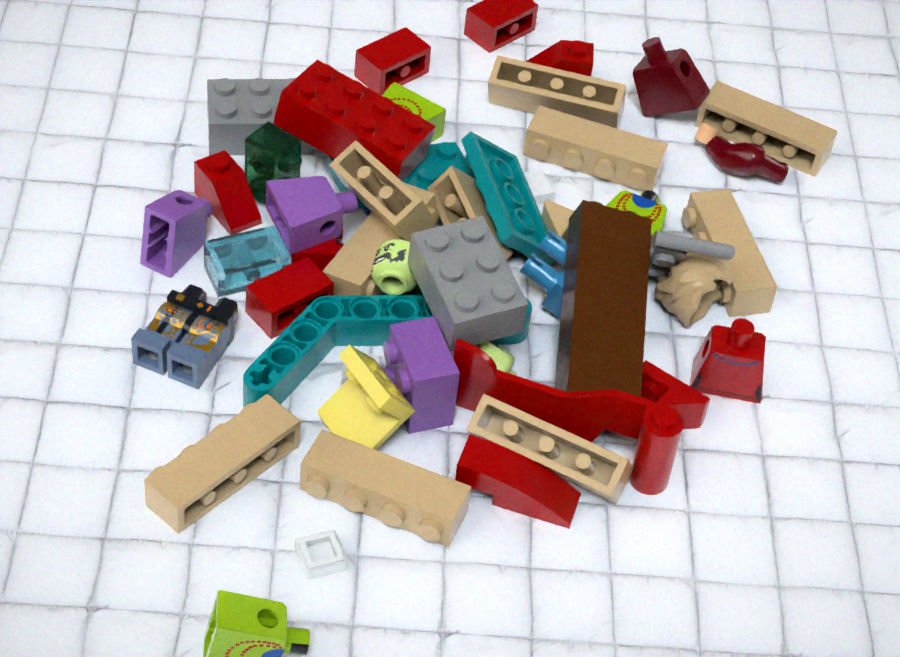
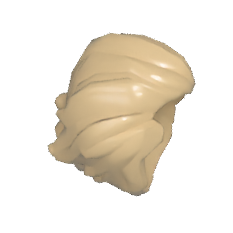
(693, 286)

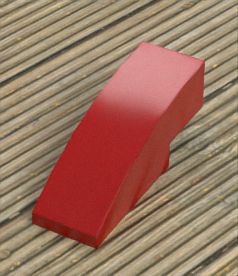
(516, 482)

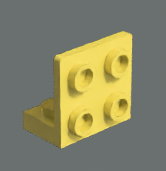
(367, 404)

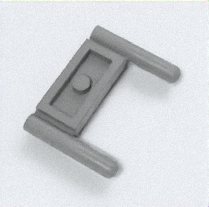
(671, 249)

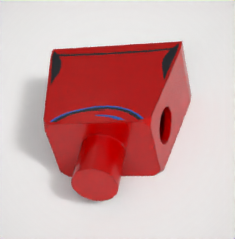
(731, 362)

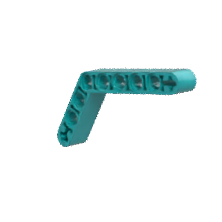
(332, 323)

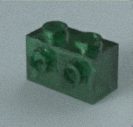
(270, 156)

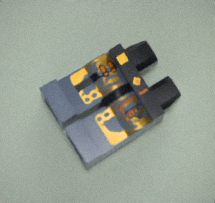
(186, 334)

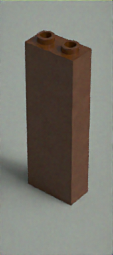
(604, 300)

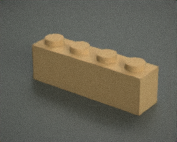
(531, 85)
(779, 131)
(595, 149)
(718, 219)
(353, 263)
(552, 447)
(221, 463)
(385, 488)

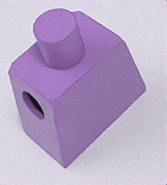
(307, 210)
(173, 231)

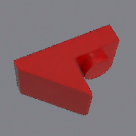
(670, 391)

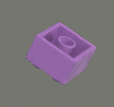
(423, 372)

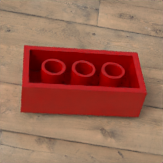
(336, 110)

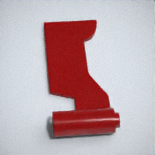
(580, 413)

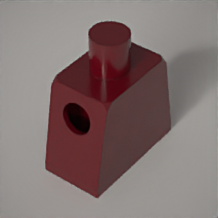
(668, 80)

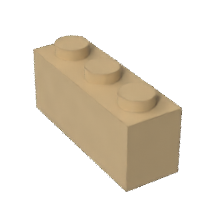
(382, 191)
(461, 200)

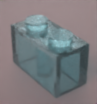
(243, 258)

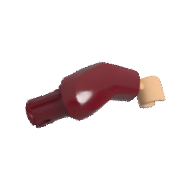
(740, 158)

